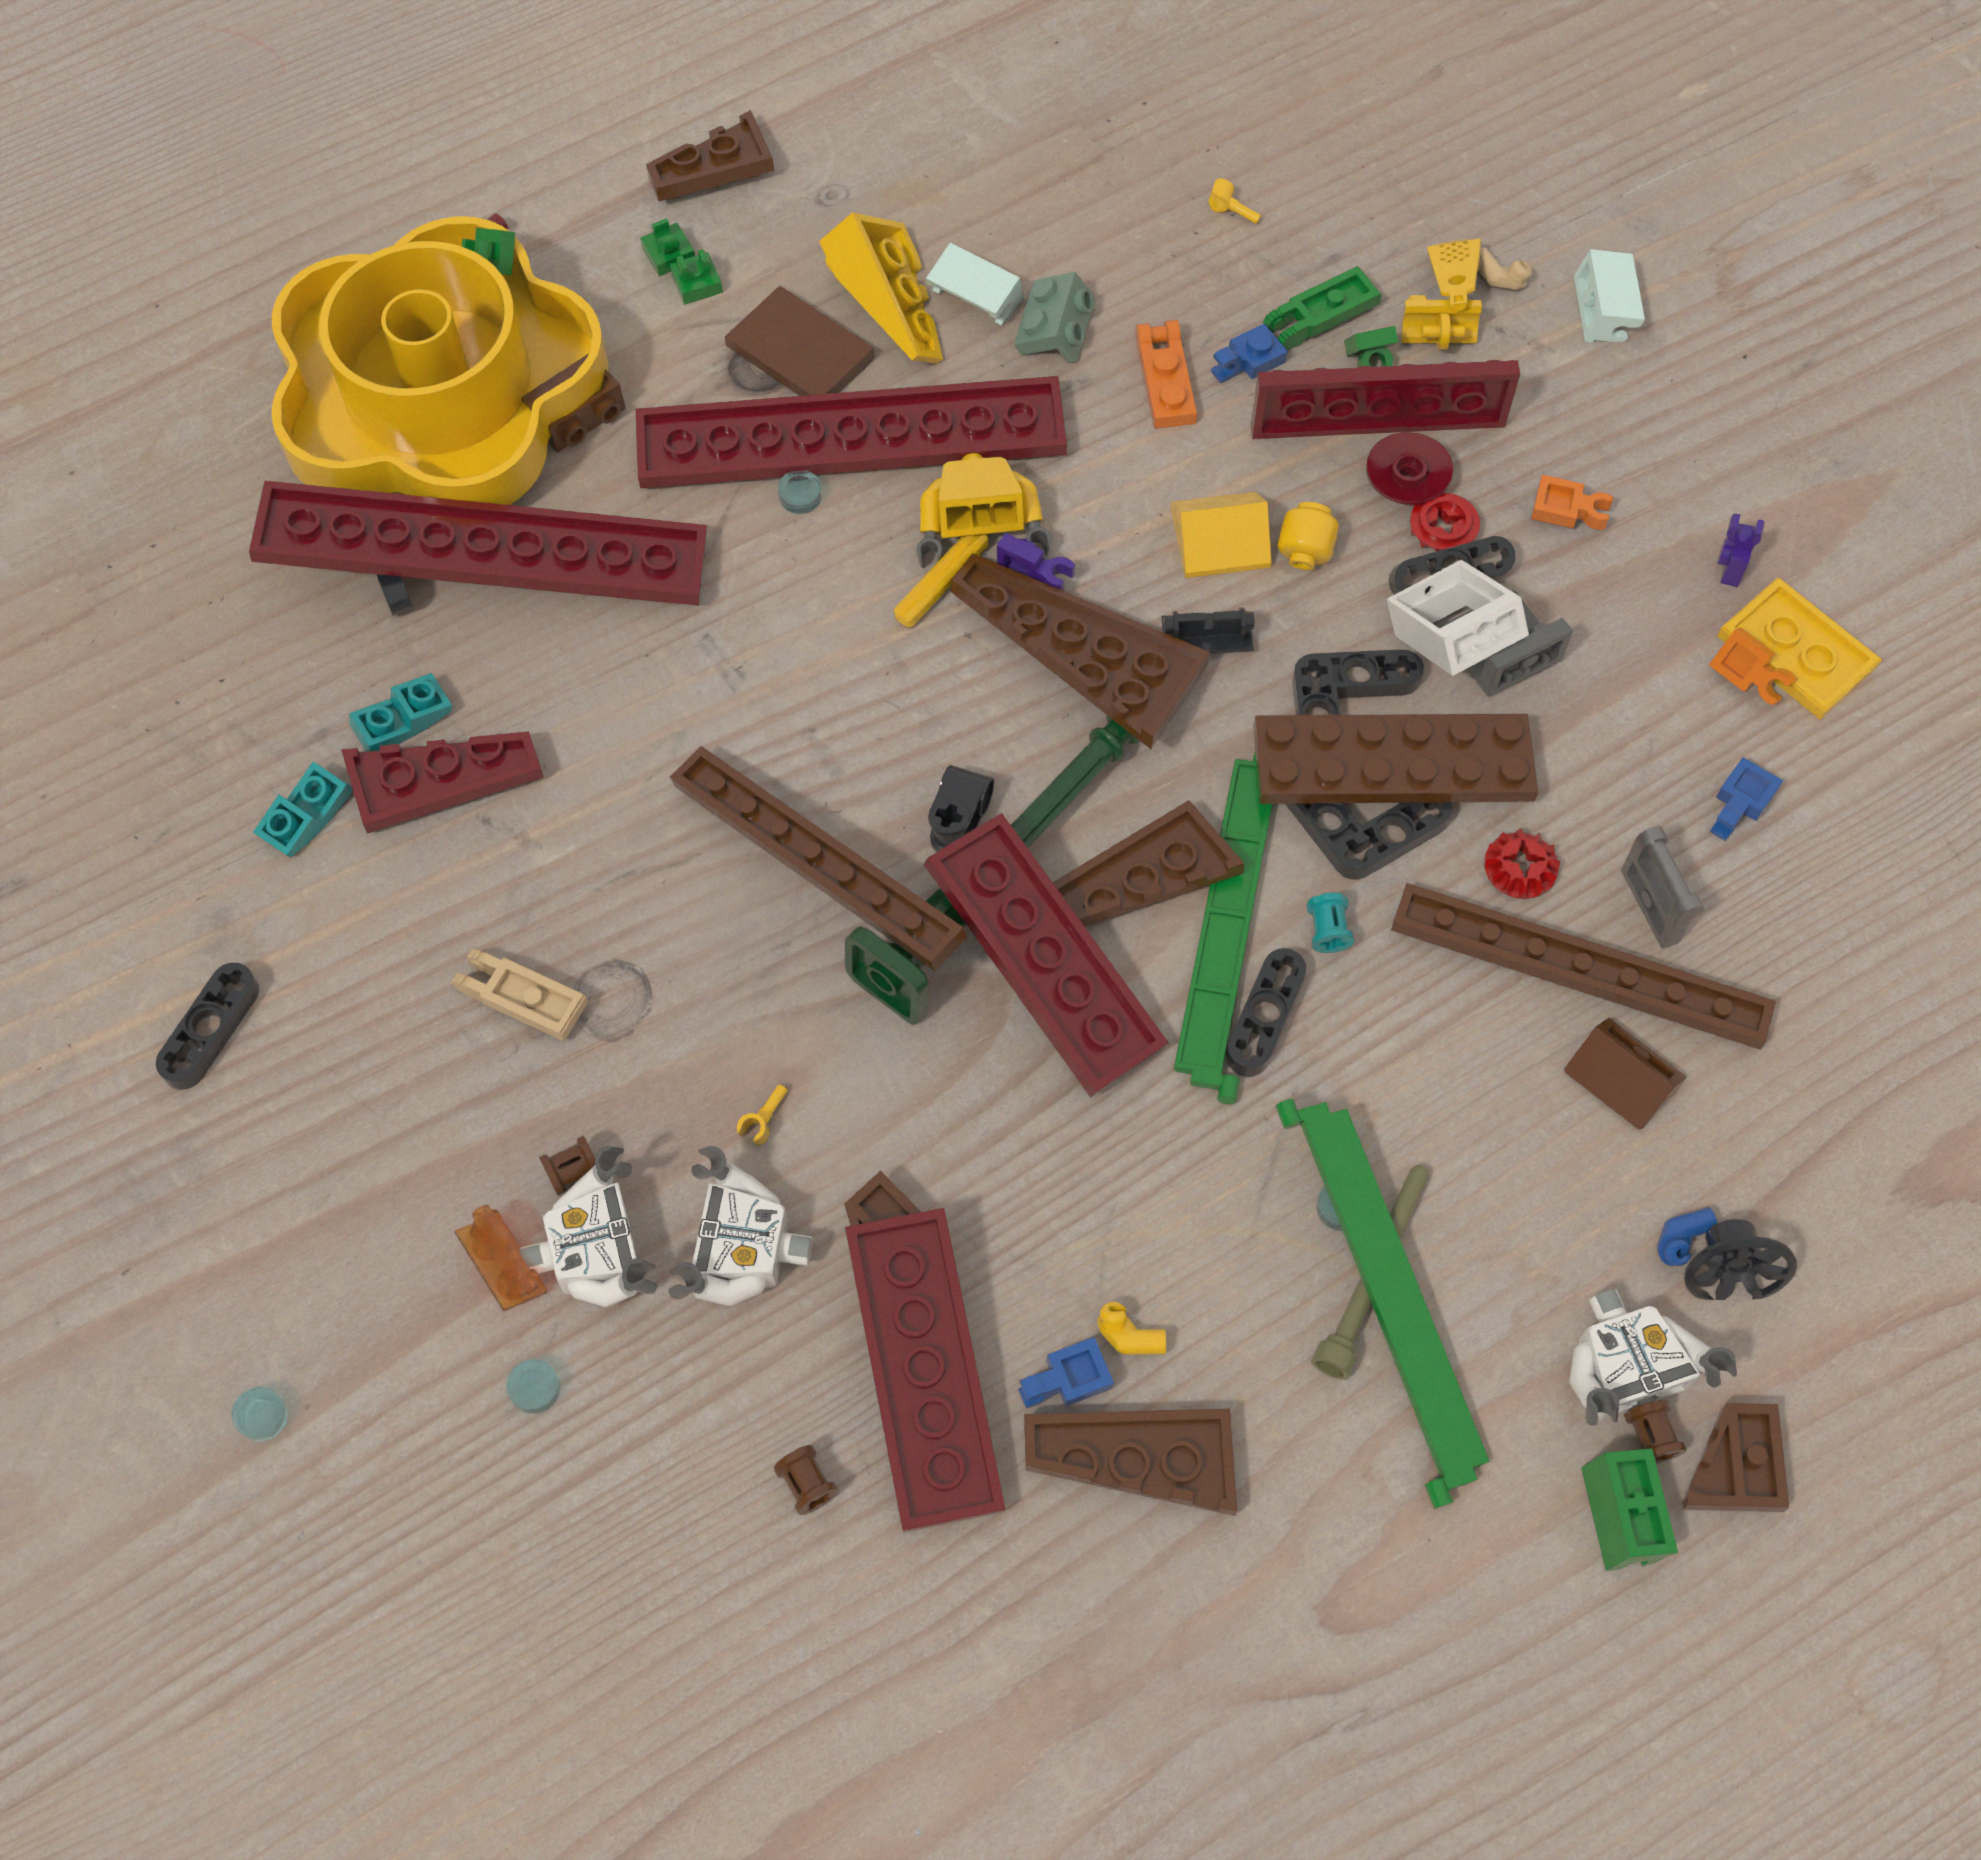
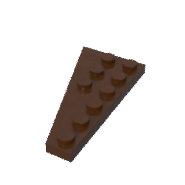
(1109, 659)

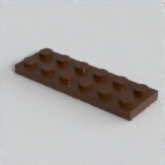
(1394, 758)

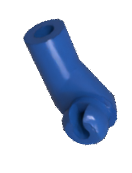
(1678, 1235)

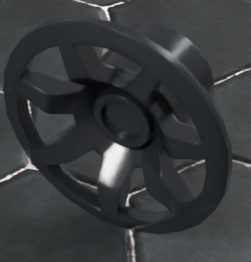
(1737, 1256)

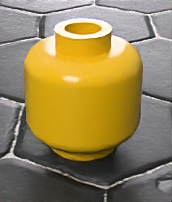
(1308, 535)

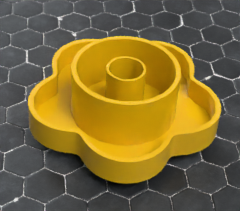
(419, 366)

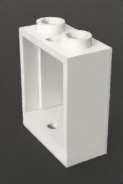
(1492, 626)

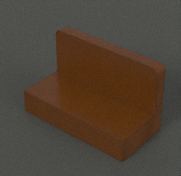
(1624, 1073)

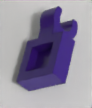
(1737, 549)
(1029, 560)

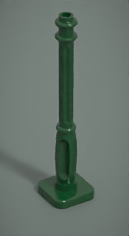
(895, 974)

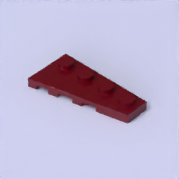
(421, 780)

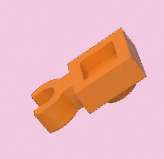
(1563, 503)
(1746, 663)

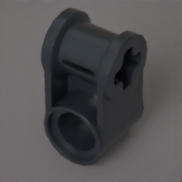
(958, 805)

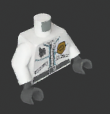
(592, 1238)
(738, 1238)
(1638, 1359)

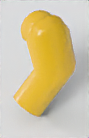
(1125, 1336)

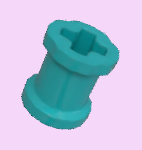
(1330, 923)

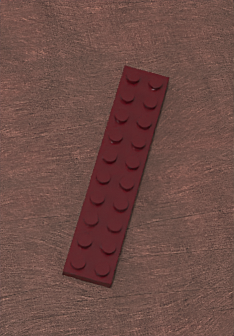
(849, 431)
(478, 543)

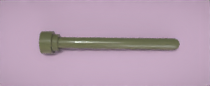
(1336, 1353)

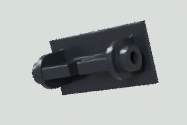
(1213, 631)

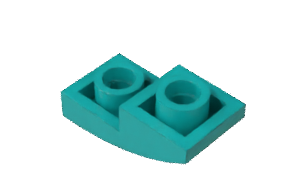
(408, 712)
(309, 807)

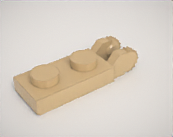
(523, 994)

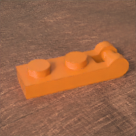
(1166, 375)

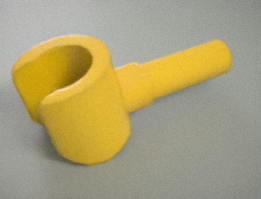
(1221, 200)
(762, 1116)

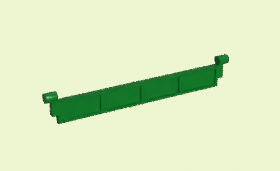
(1224, 940)
(1393, 1295)

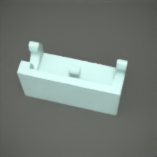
(977, 282)
(1608, 295)

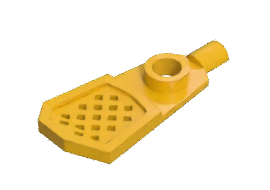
(1456, 269)

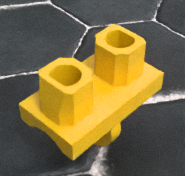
(1438, 323)

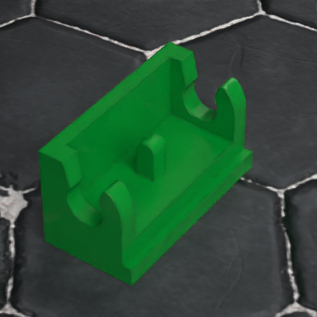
(1629, 1508)

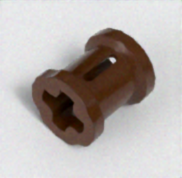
(568, 1165)
(1655, 1430)
(805, 1480)

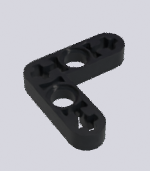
(1335, 684)
(1356, 837)

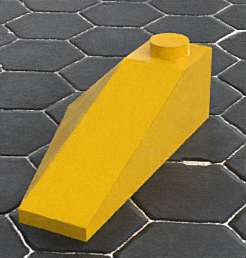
(879, 270)

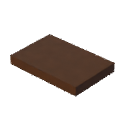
(799, 345)

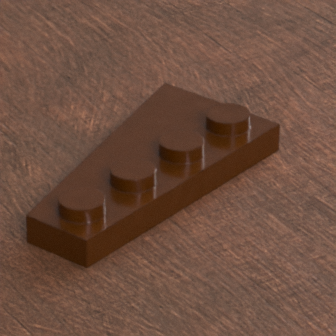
(1150, 866)
(1146, 1453)

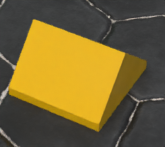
(1222, 534)

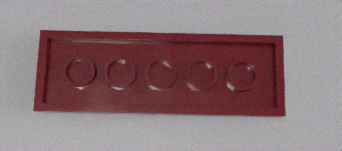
(1383, 399)
(1045, 954)
(924, 1370)

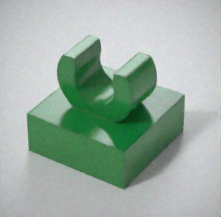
(665, 245)
(495, 246)
(696, 277)
(1372, 343)

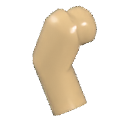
(1501, 276)

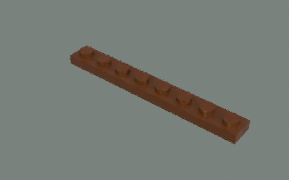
(820, 858)
(1584, 966)

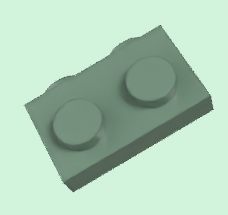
(1056, 316)

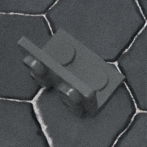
(1525, 657)

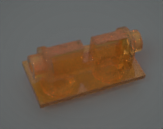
(499, 1259)

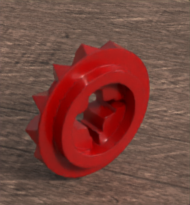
(1453, 511)
(1507, 875)

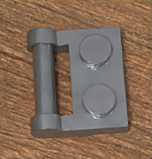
(1660, 887)

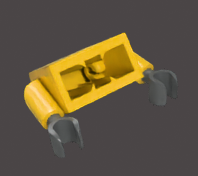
(979, 499)

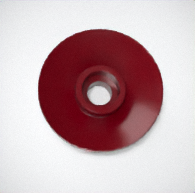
(1411, 456)

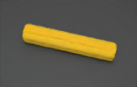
(938, 579)

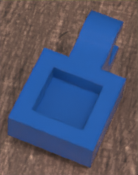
(1249, 352)
(1745, 793)
(1074, 1373)

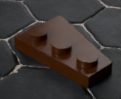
(717, 161)

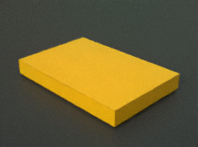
(1808, 644)

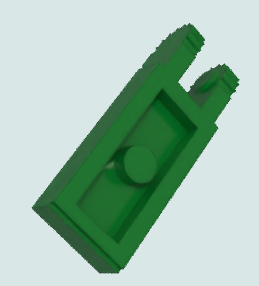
(1323, 307)

